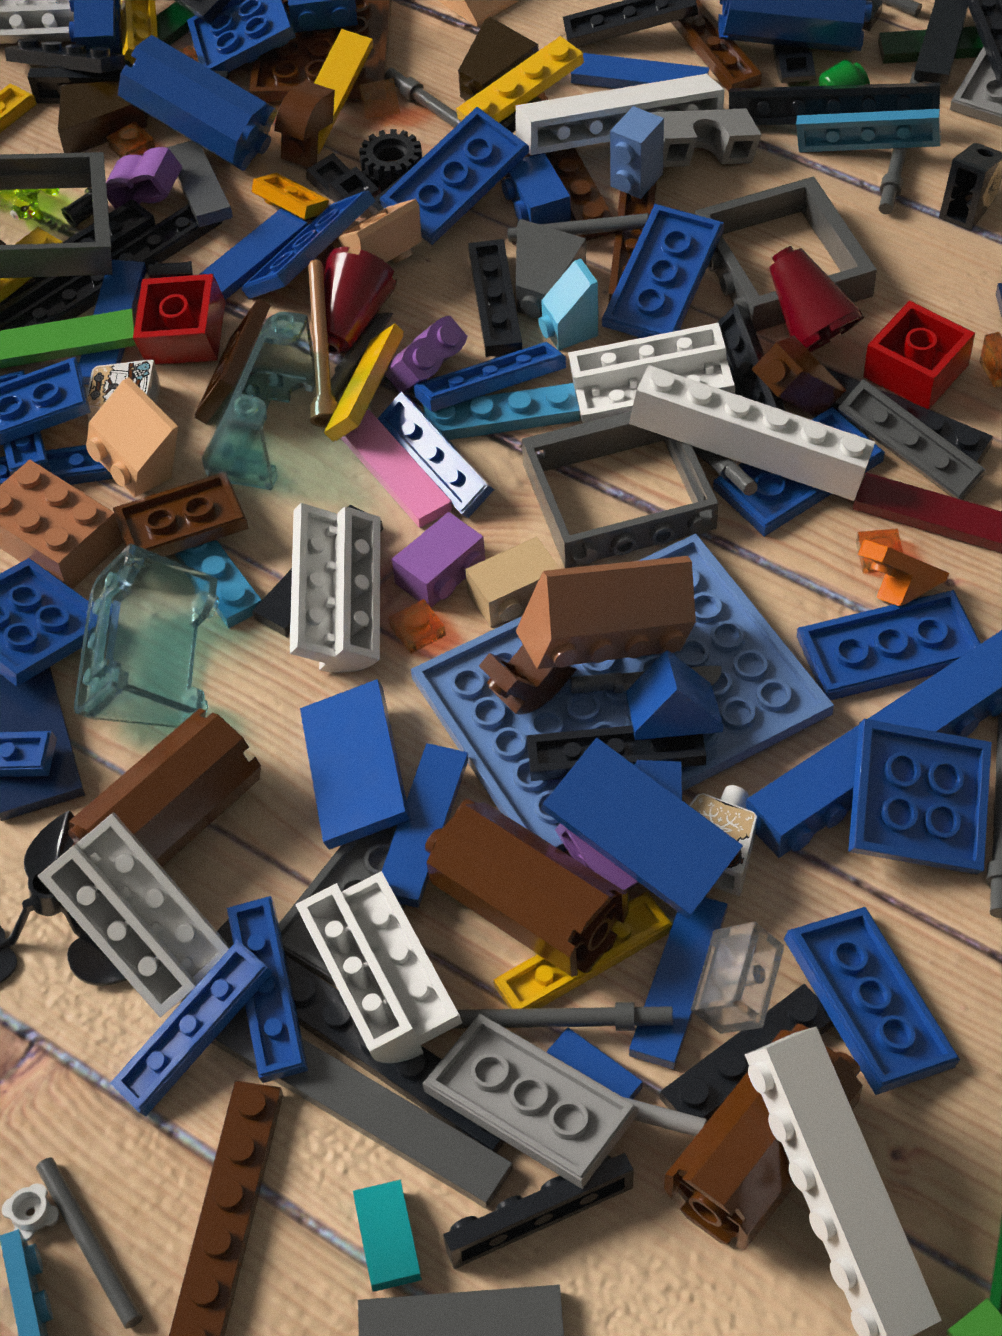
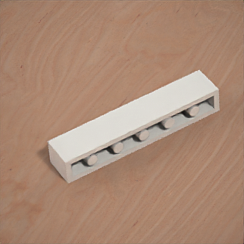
(591, 116)
(751, 432)
(841, 1187)

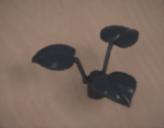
(83, 955)

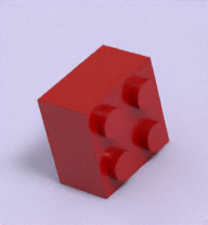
(179, 319)
(918, 354)

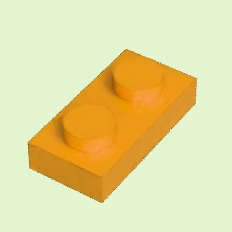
(289, 195)

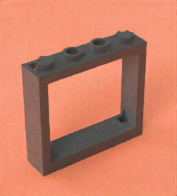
(53, 172)
(804, 196)
(604, 438)

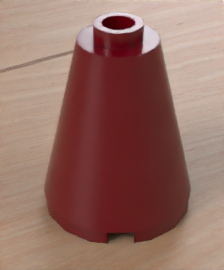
(353, 294)
(811, 300)

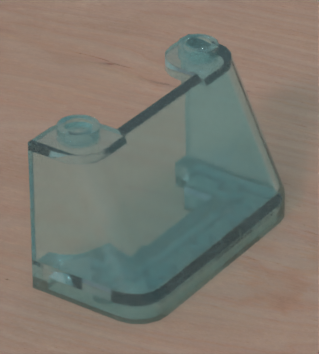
(274, 369)
(143, 640)

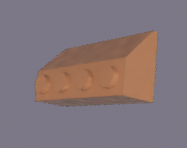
(609, 612)

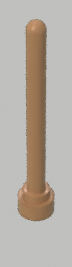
(324, 403)

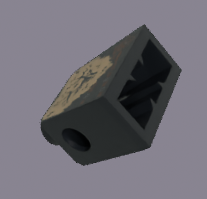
(972, 172)

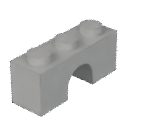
(724, 132)

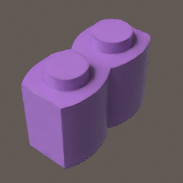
(143, 177)
(426, 354)

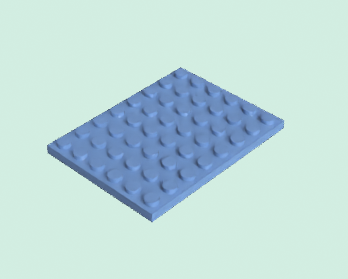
(759, 695)

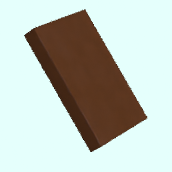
(232, 361)
(182, 516)

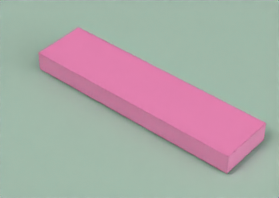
(397, 471)

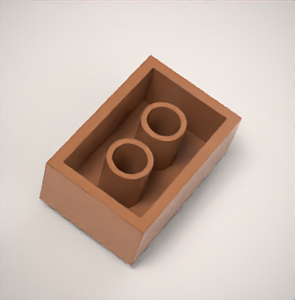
(55, 524)

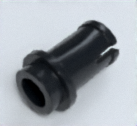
(79, 209)
(169, 269)

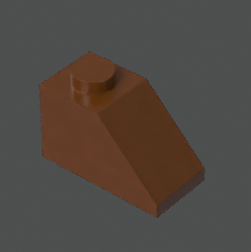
(798, 377)

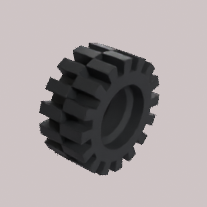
(389, 147)

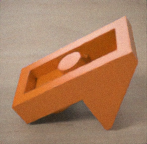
(904, 575)

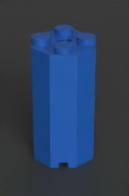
(796, 23)
(197, 102)

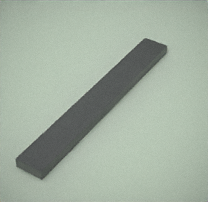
(383, 1117)

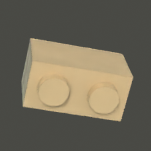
(507, 580)

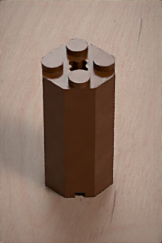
(176, 787)
(526, 886)
(736, 1167)

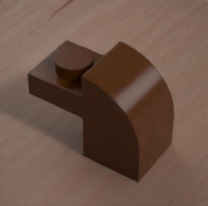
(300, 118)
(521, 683)

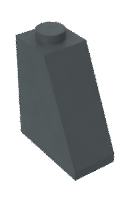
(540, 261)

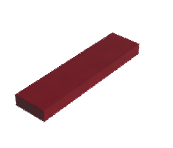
(930, 511)

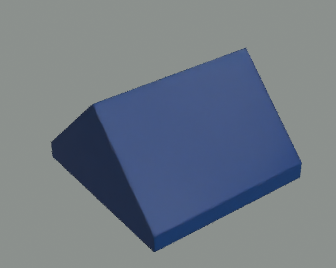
(672, 701)

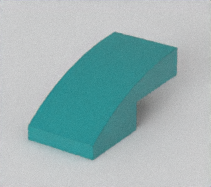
(386, 1235)

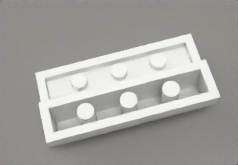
(35, 19)
(610, 374)
(335, 588)
(135, 914)
(379, 968)

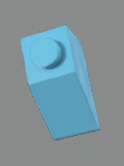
(571, 307)

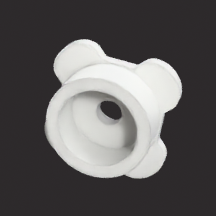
(25, 1199)

